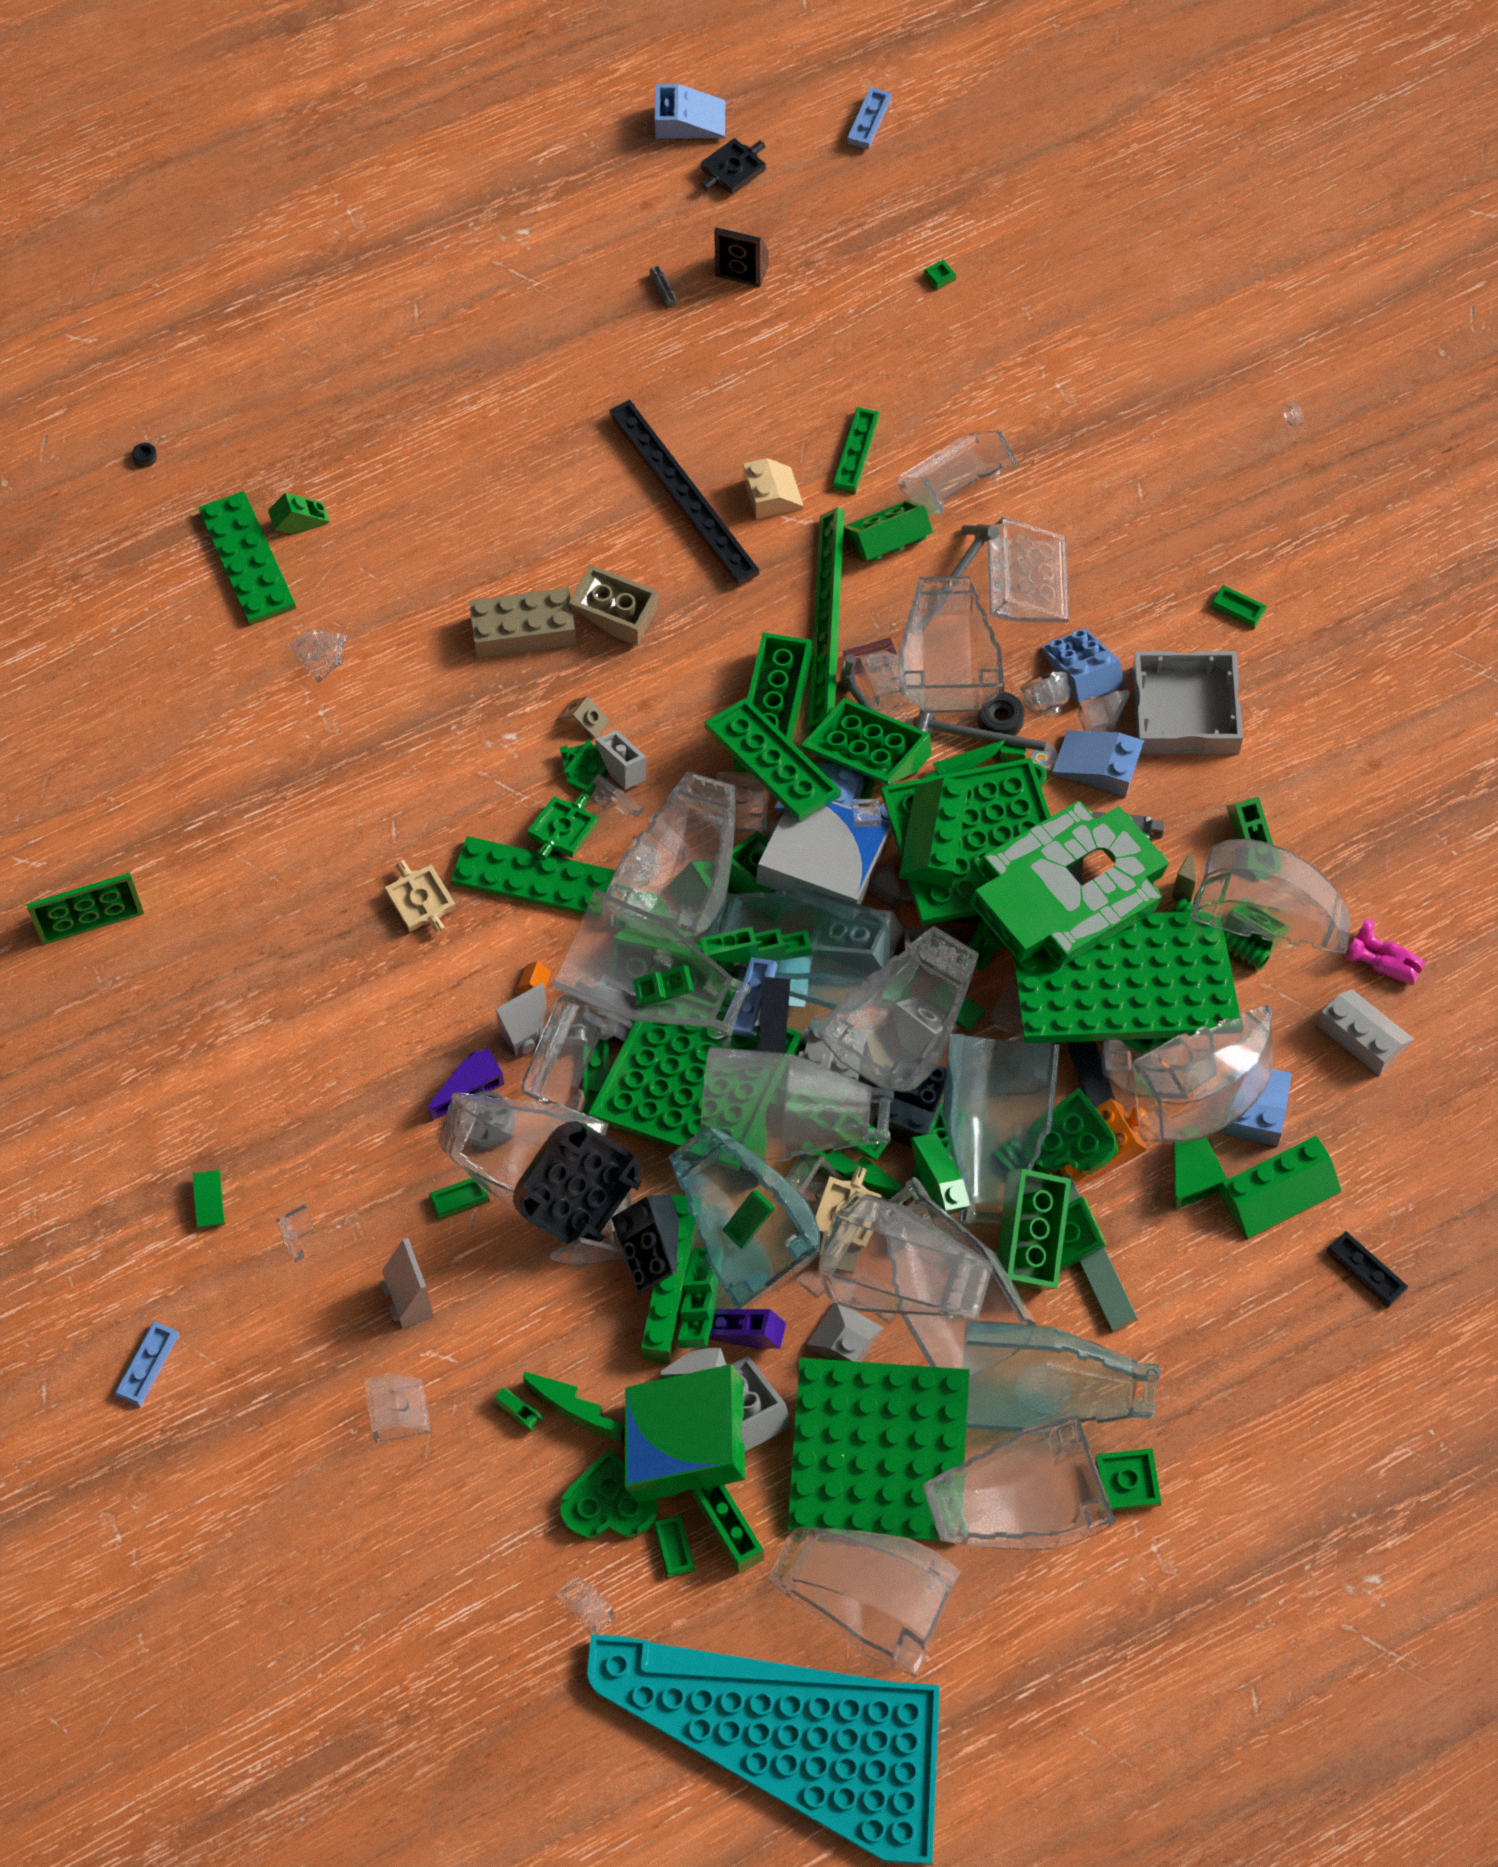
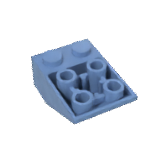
(687, 113)
(1087, 663)

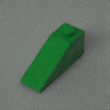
(1249, 820)
(939, 1174)

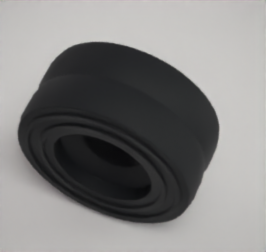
(1006, 703)

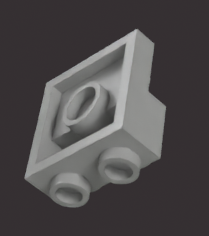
(819, 1053)

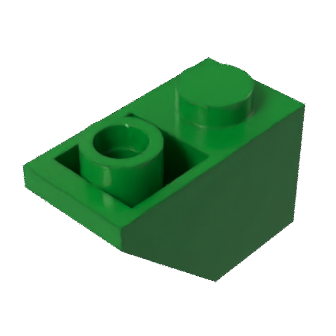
(297, 514)

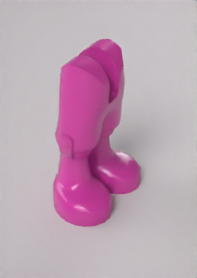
(1392, 958)

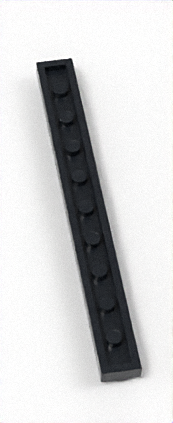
(684, 493)

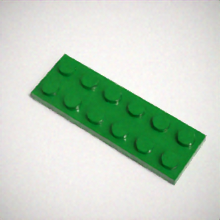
(247, 558)
(772, 759)
(526, 878)

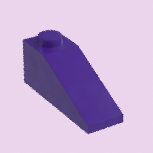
(473, 1075)
(748, 1328)

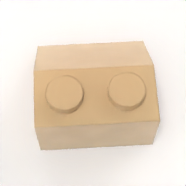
(771, 488)

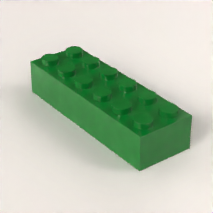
(780, 682)

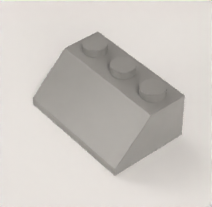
(1364, 1031)

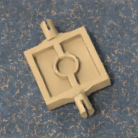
(420, 897)
(836, 1194)

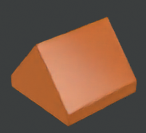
(533, 975)

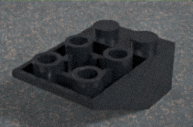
(915, 1109)
(649, 1240)

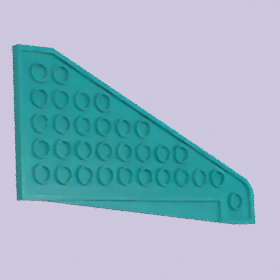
(817, 1740)

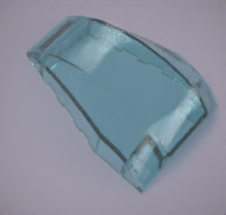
(717, 1180)

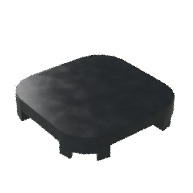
(576, 1183)

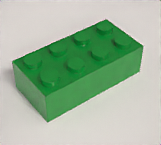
(1033, 1228)

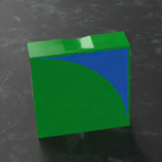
(684, 1433)

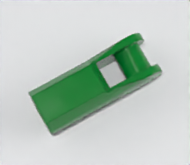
(515, 1407)

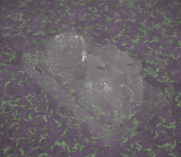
(608, 791)

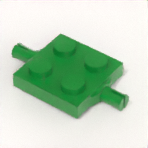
(563, 826)

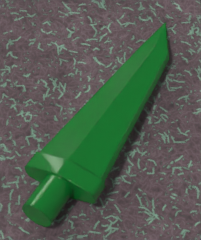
(965, 760)

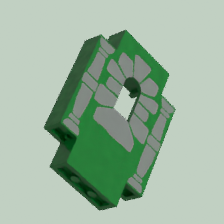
(1039, 903)

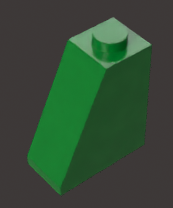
(1195, 1172)

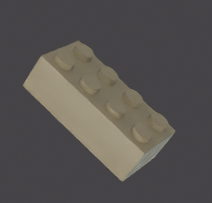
(522, 623)

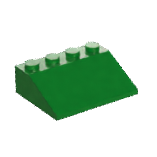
(870, 743)
(85, 908)

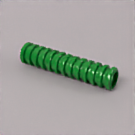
(1235, 943)

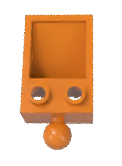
(1123, 1127)

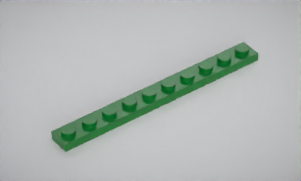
(826, 616)

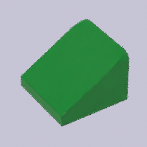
(1011, 753)

